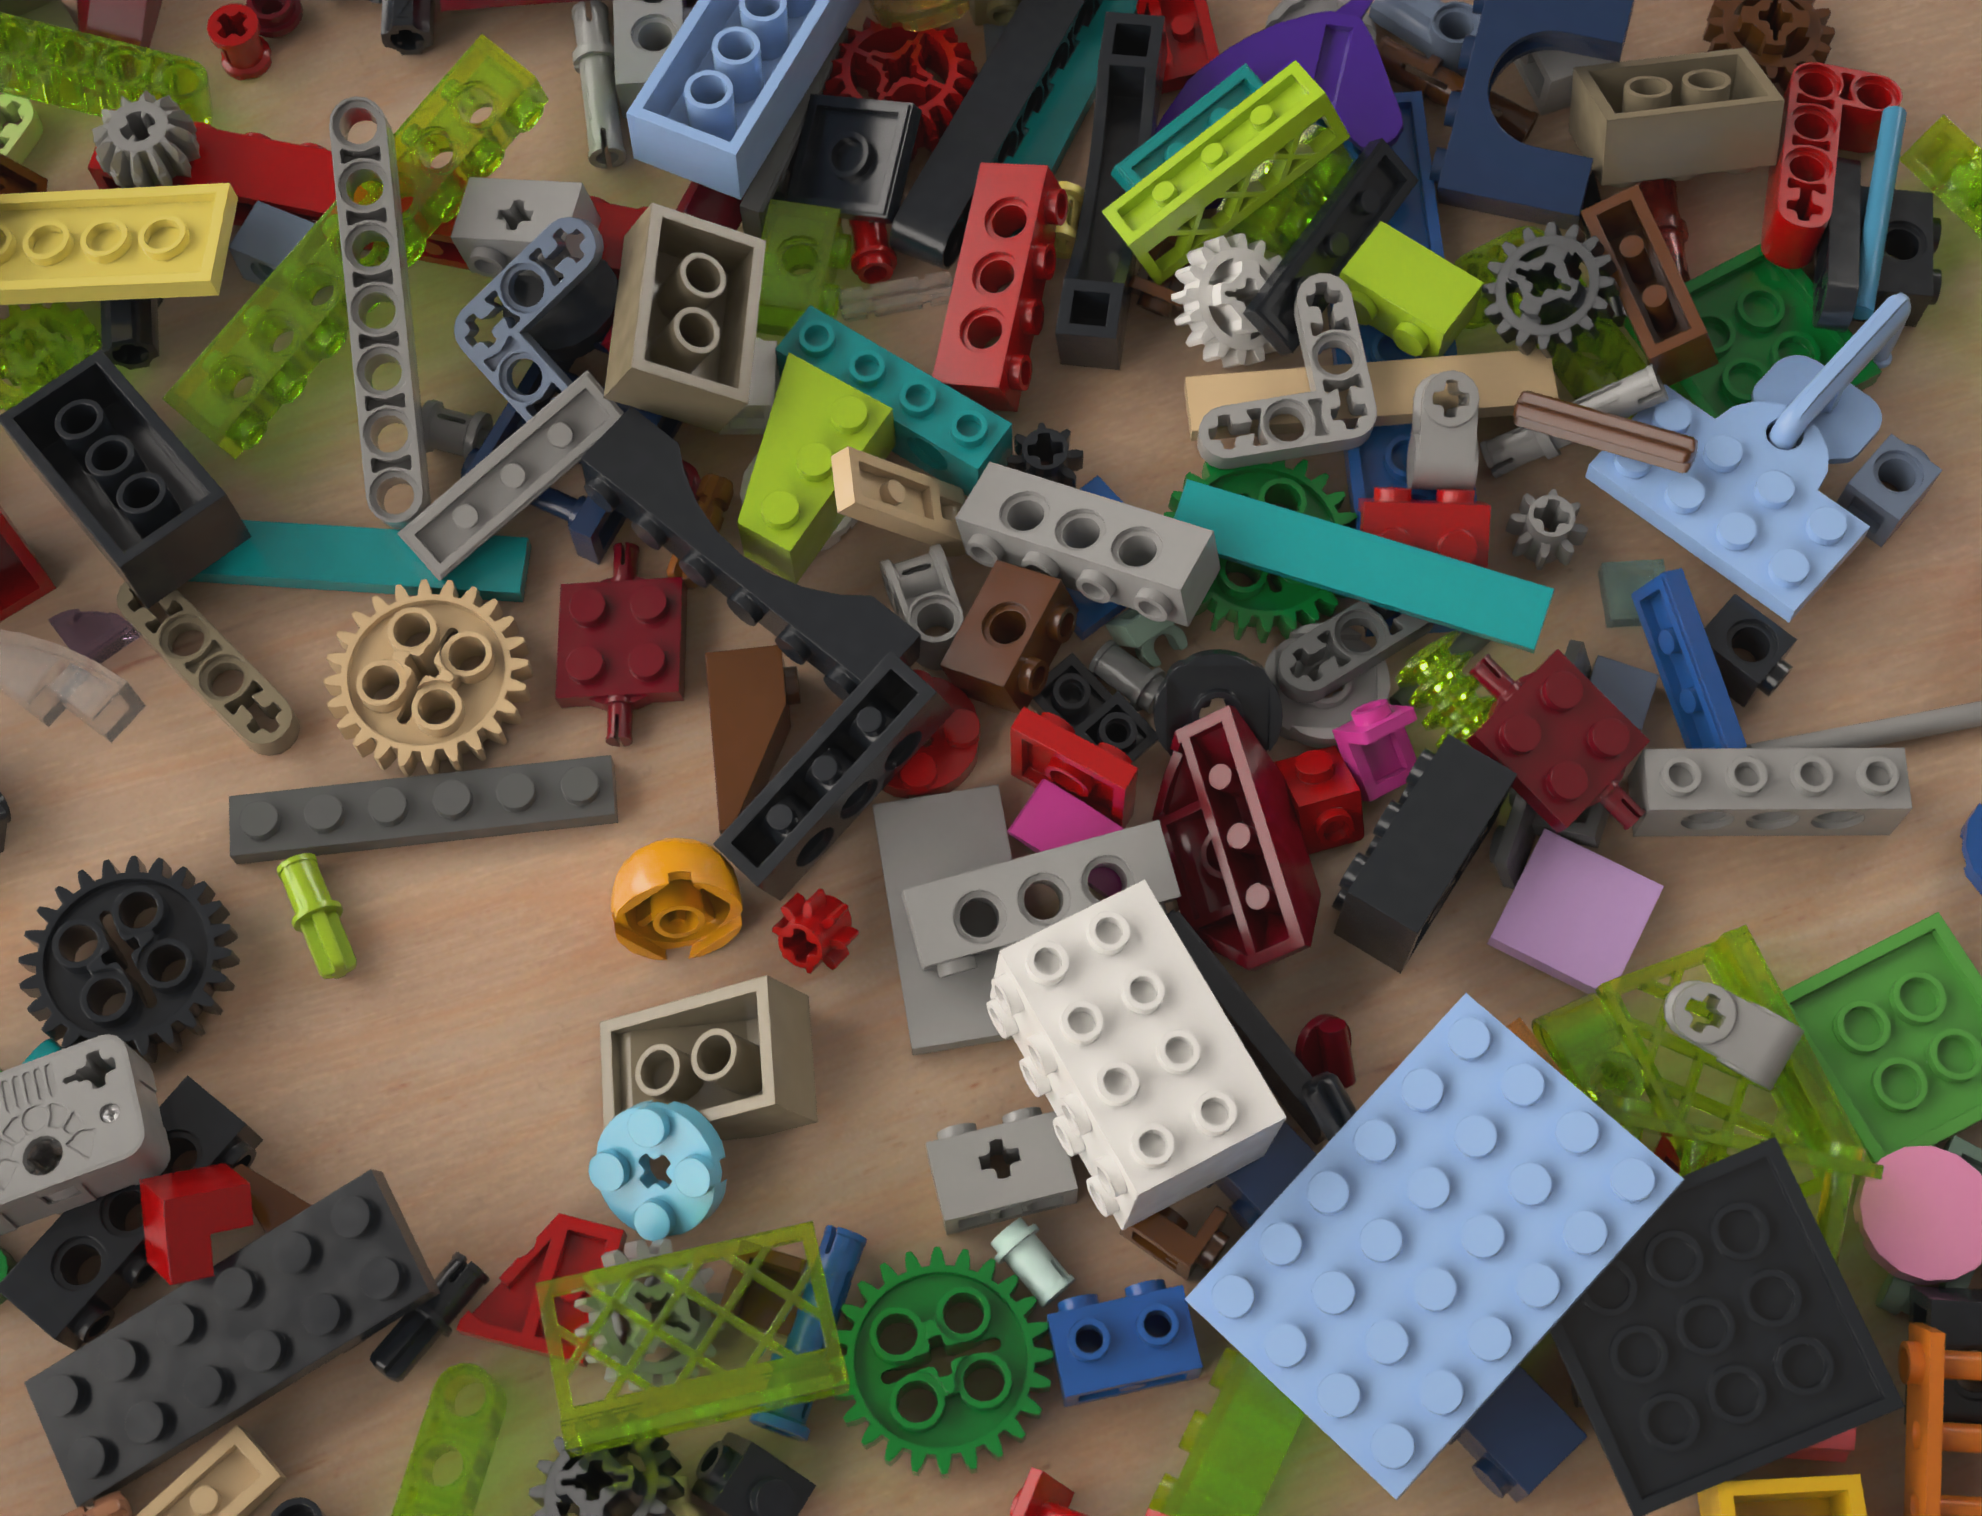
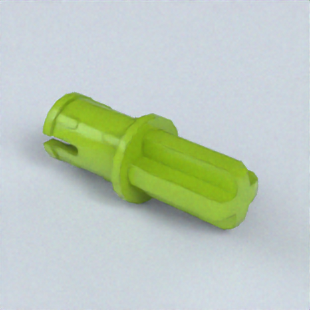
(317, 916)

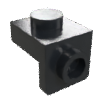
(749, 1480)

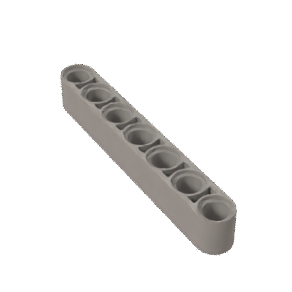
(371, 285)

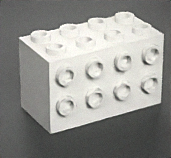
(1132, 1055)

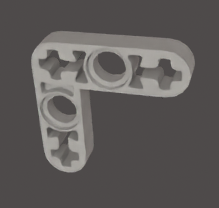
(1312, 408)

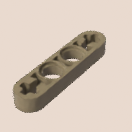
(207, 663)

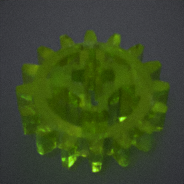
(36, 355)

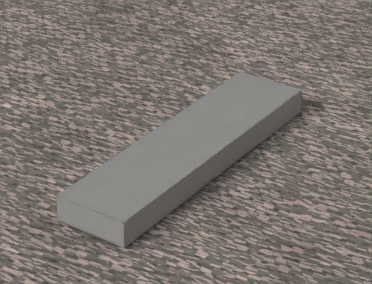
(511, 476)

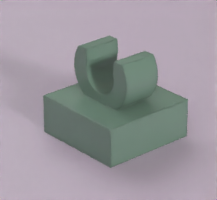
(1137, 631)

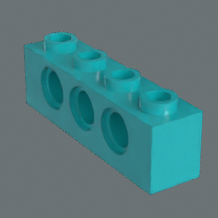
(932, 421)

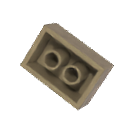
(1675, 117)
(685, 318)

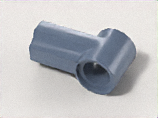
(1429, 25)

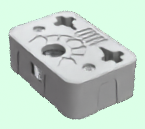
(76, 1129)

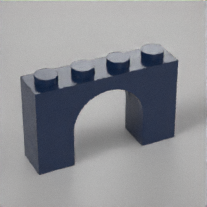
(1483, 163)

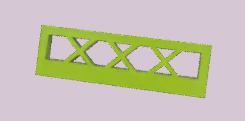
(1222, 165)

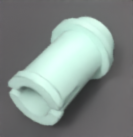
(1031, 1261)

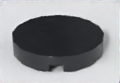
(577, 319)

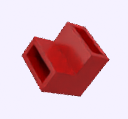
(182, 1214)

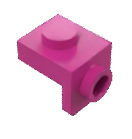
(1377, 747)

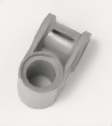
(1444, 448)
(925, 597)
(1740, 1033)

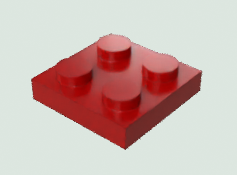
(1097, 775)

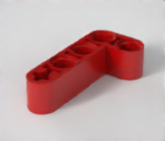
(1822, 112)

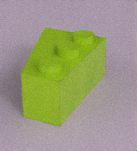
(791, 488)

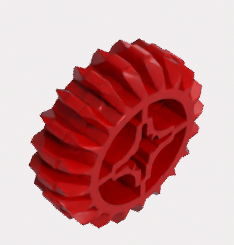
(893, 69)

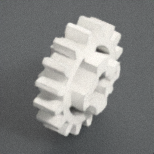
(1219, 296)

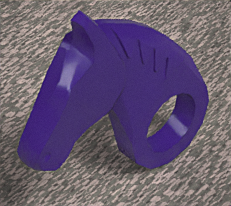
(1333, 51)

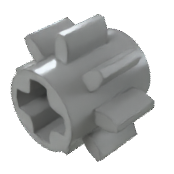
(1557, 516)

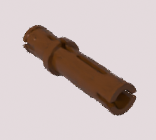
(1514, 119)

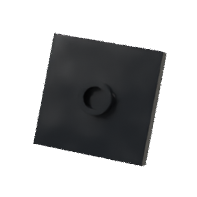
(855, 156)

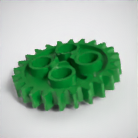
(1258, 604)
(960, 1422)

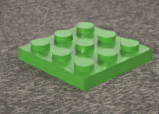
(1899, 1037)

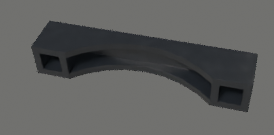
(1101, 264)
(644, 478)

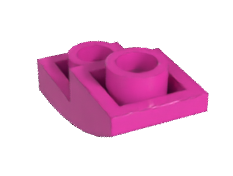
(1058, 819)

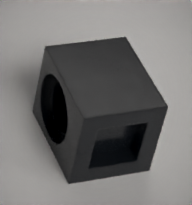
(1747, 628)

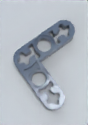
(513, 340)

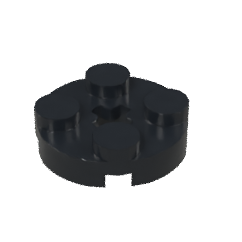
(1213, 675)

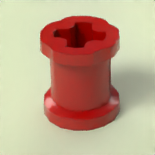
(236, 32)

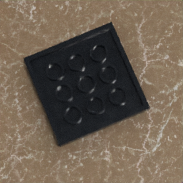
(1721, 1337)

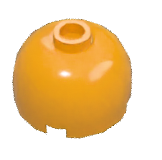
(675, 898)

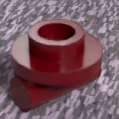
(1326, 1046)

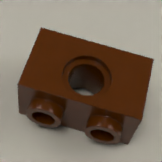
(1008, 606)

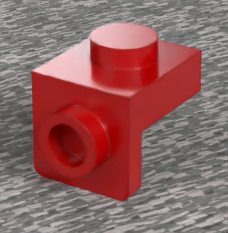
(1324, 798)

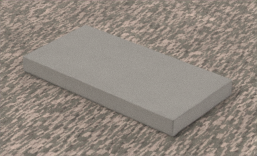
(928, 842)

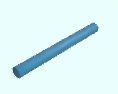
(1879, 208)

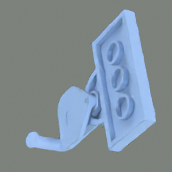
(1759, 468)

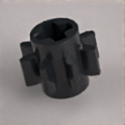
(1048, 446)

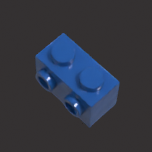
(1123, 1342)

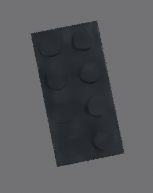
(125, 478)

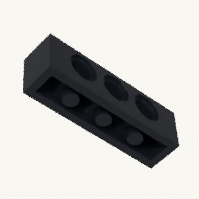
(834, 777)
(46, 1277)

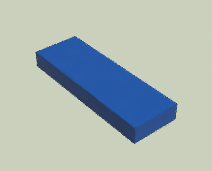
(1687, 663)

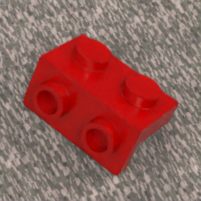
(1446, 526)

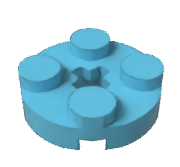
(625, 1175)

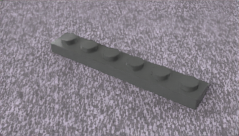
(423, 809)

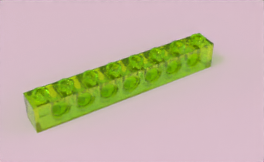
(285, 300)

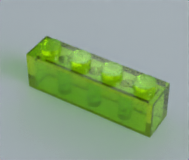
(1233, 1447)

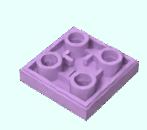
(1575, 914)

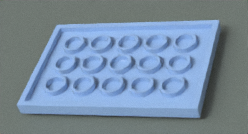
(1433, 1244)

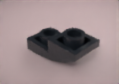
(1092, 710)

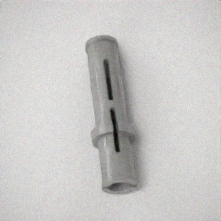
(596, 65)
(1619, 398)

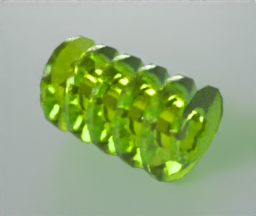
(1445, 689)

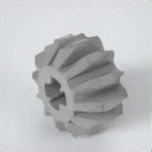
(146, 142)

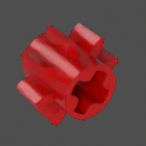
(815, 931)

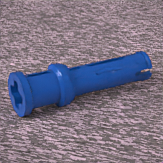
(839, 1256)

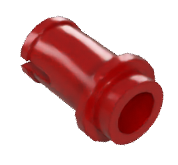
(872, 256)

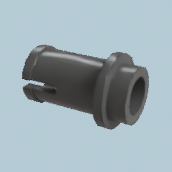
(1127, 675)

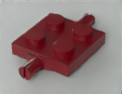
(621, 643)
(1559, 740)

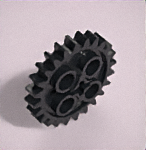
(184, 928)

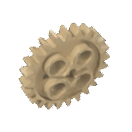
(379, 659)

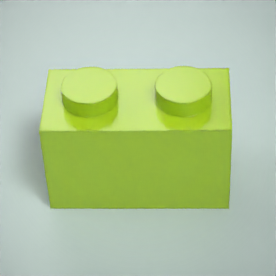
(1410, 292)

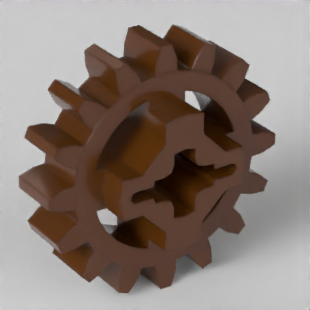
(1773, 31)

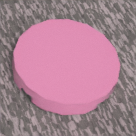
(1922, 1215)

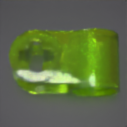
(1590, 1049)

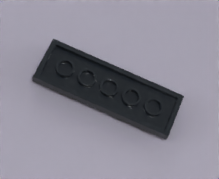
(231, 1338)

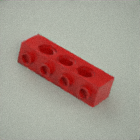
(1002, 202)

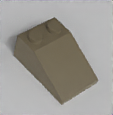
(727, 1053)

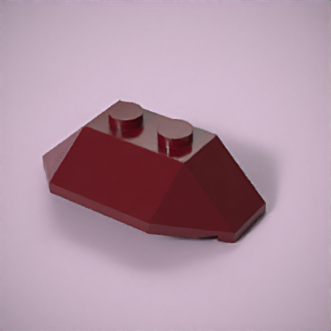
(1236, 844)

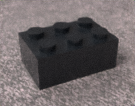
(1420, 851)

